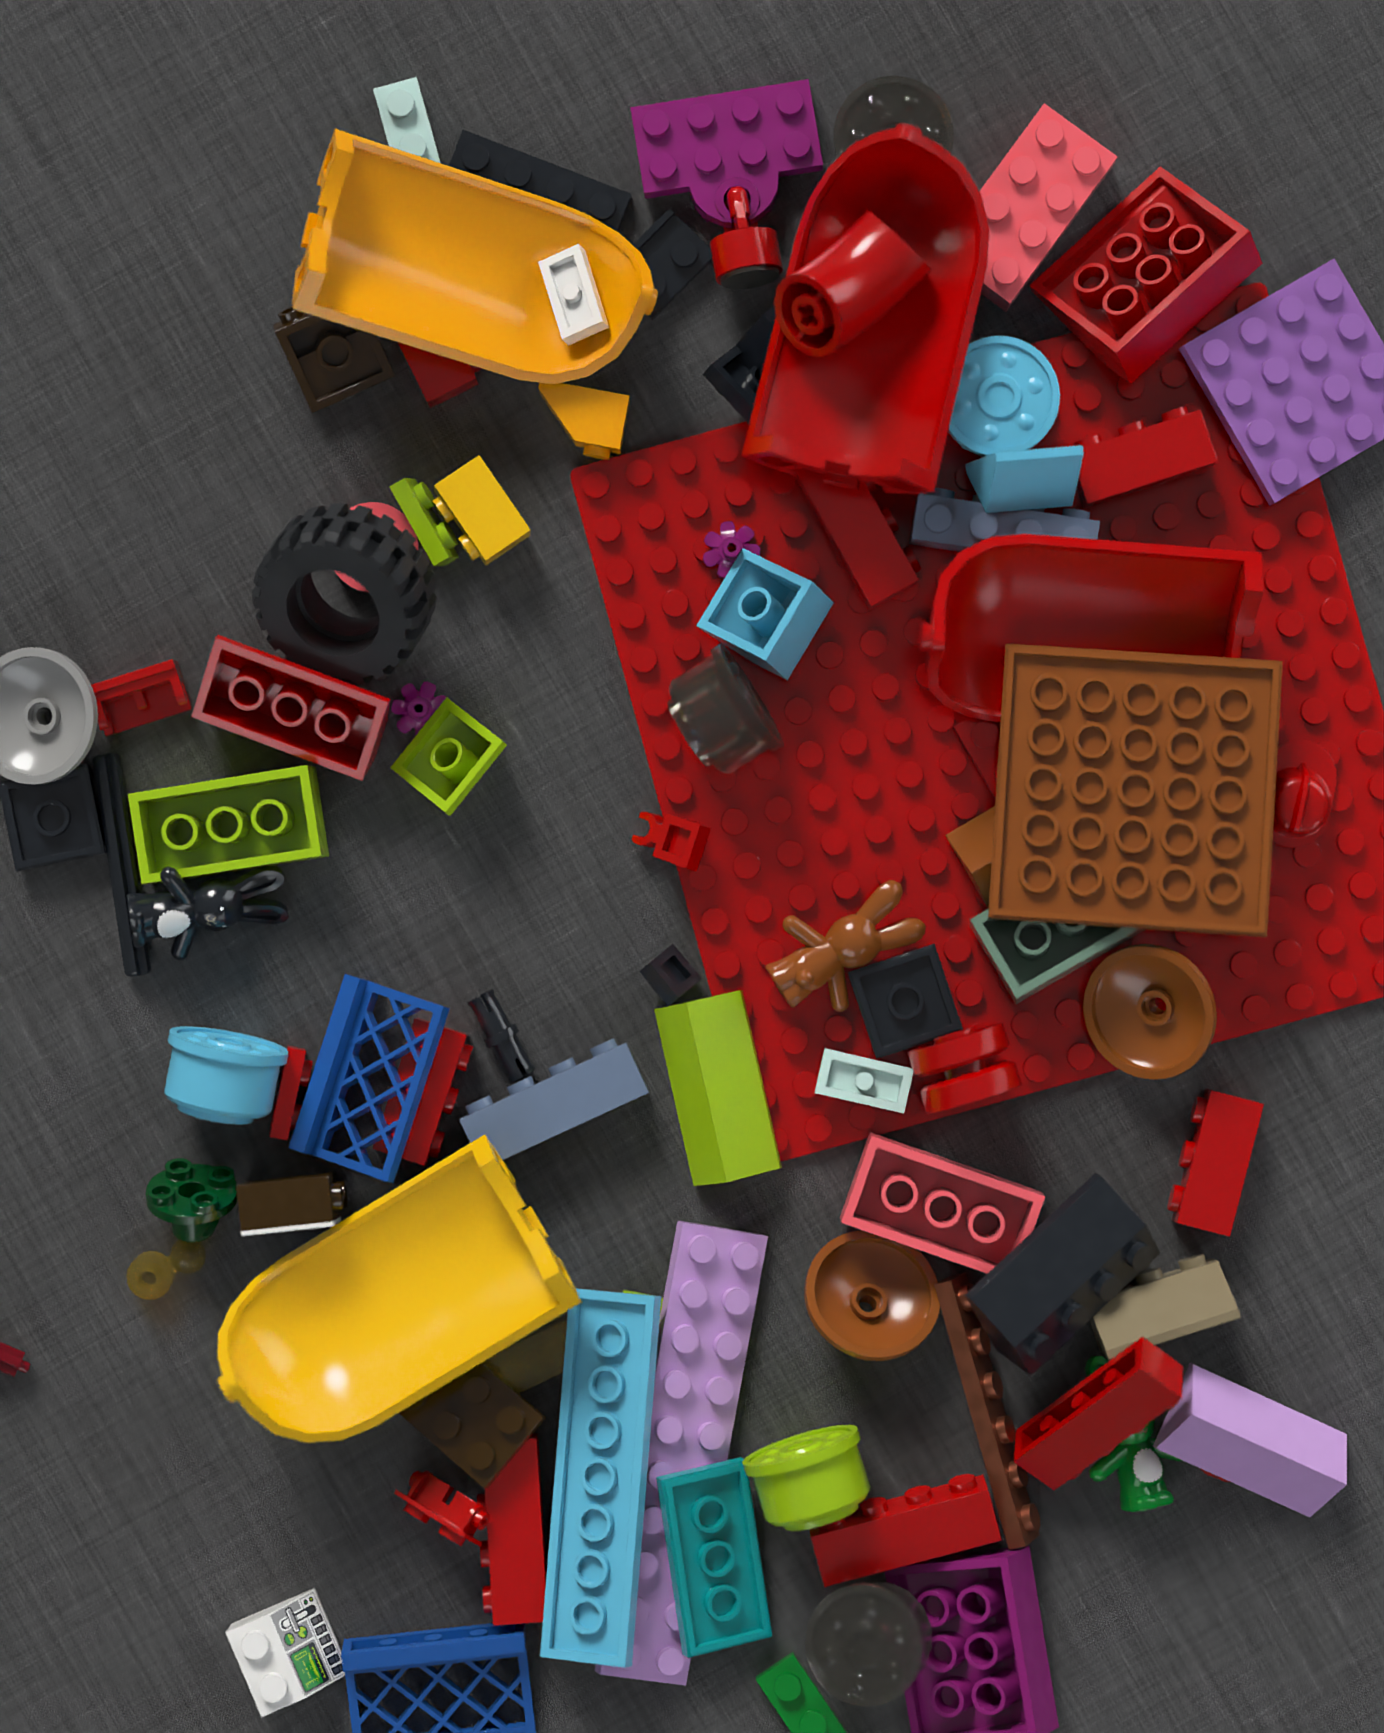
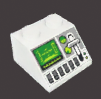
(286, 1651)

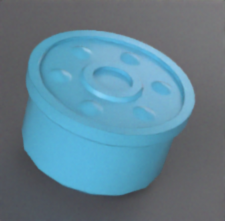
(1004, 397)
(222, 1074)

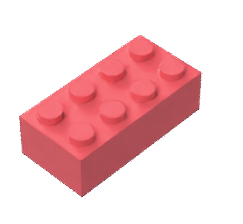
(1036, 199)
(939, 1204)

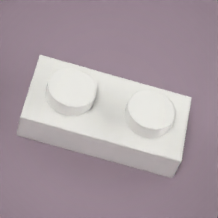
(573, 294)

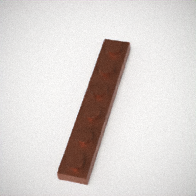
(992, 1426)

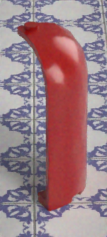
(890, 393)
(1080, 597)

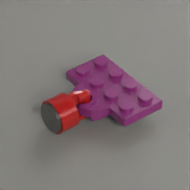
(730, 159)

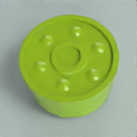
(809, 1477)

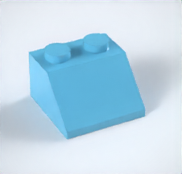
(765, 613)

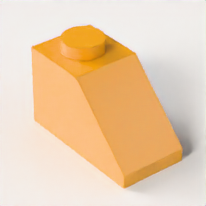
(589, 416)

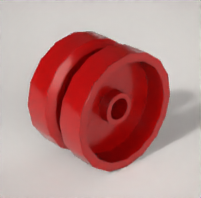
(962, 1061)

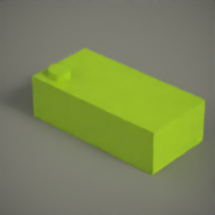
(229, 824)

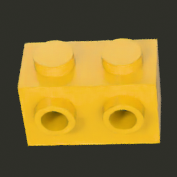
(481, 511)

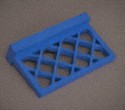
(335, 1070)
(442, 1648)

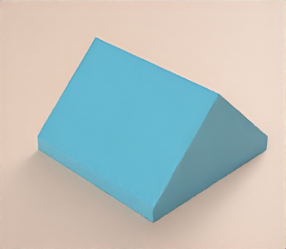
(1026, 478)

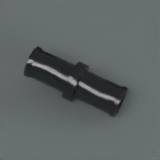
(501, 1035)

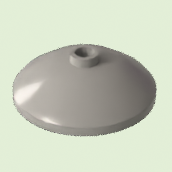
(29, 685)

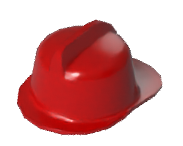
(1302, 793)

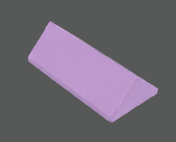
(1255, 1442)

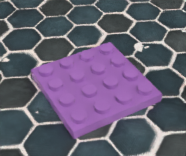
(1295, 380)

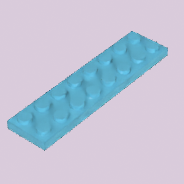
(600, 1478)

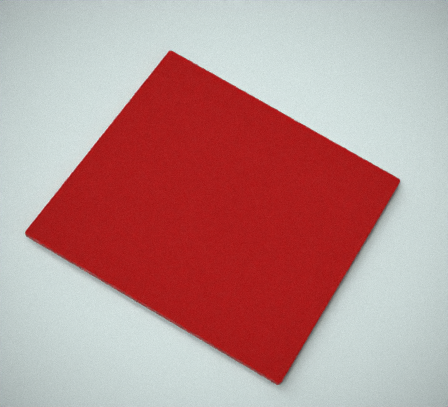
(882, 778)

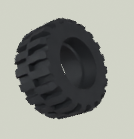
(371, 554)

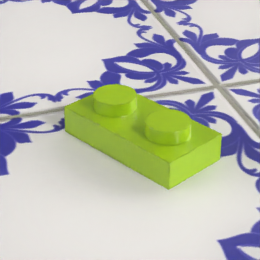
(417, 506)

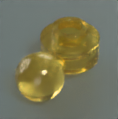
(183, 1257)

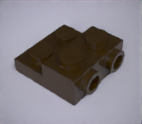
(330, 357)

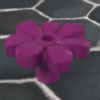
(719, 543)
(414, 699)

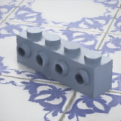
(958, 524)
(557, 1103)

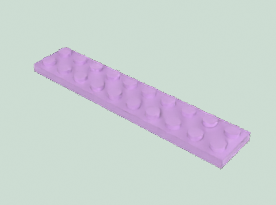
(695, 1402)

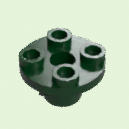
(192, 1197)

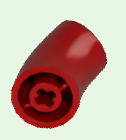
(847, 287)

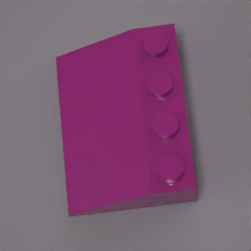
(987, 1645)

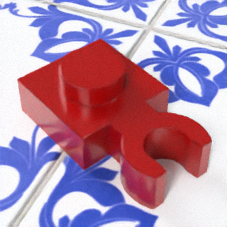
(674, 839)

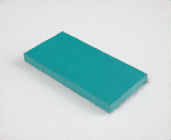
(714, 1557)

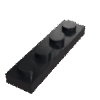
(539, 177)

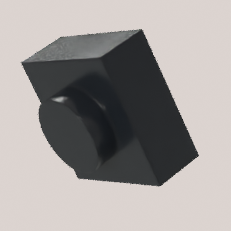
(670, 975)

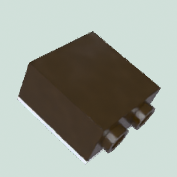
(291, 1203)

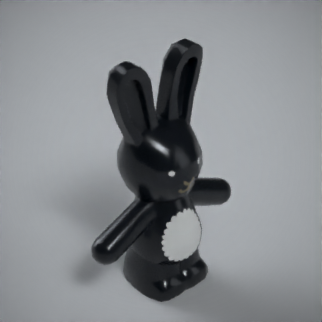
(212, 906)

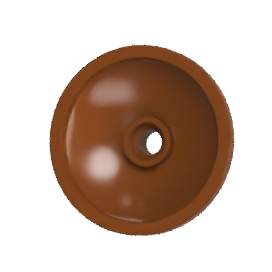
(1131, 1027)
(886, 1276)

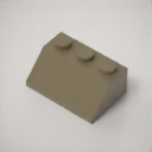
(1165, 1305)

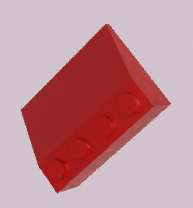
(1147, 273)

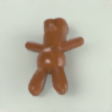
(848, 944)

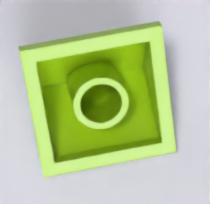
(448, 756)

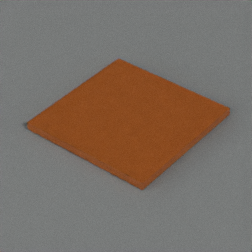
(1135, 790)

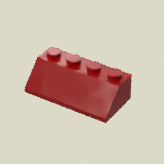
(291, 708)

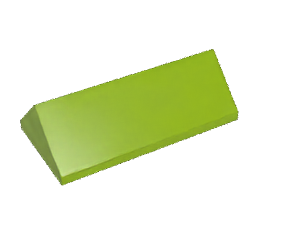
(718, 1088)

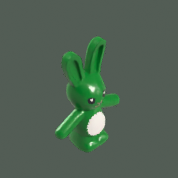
(1136, 1464)

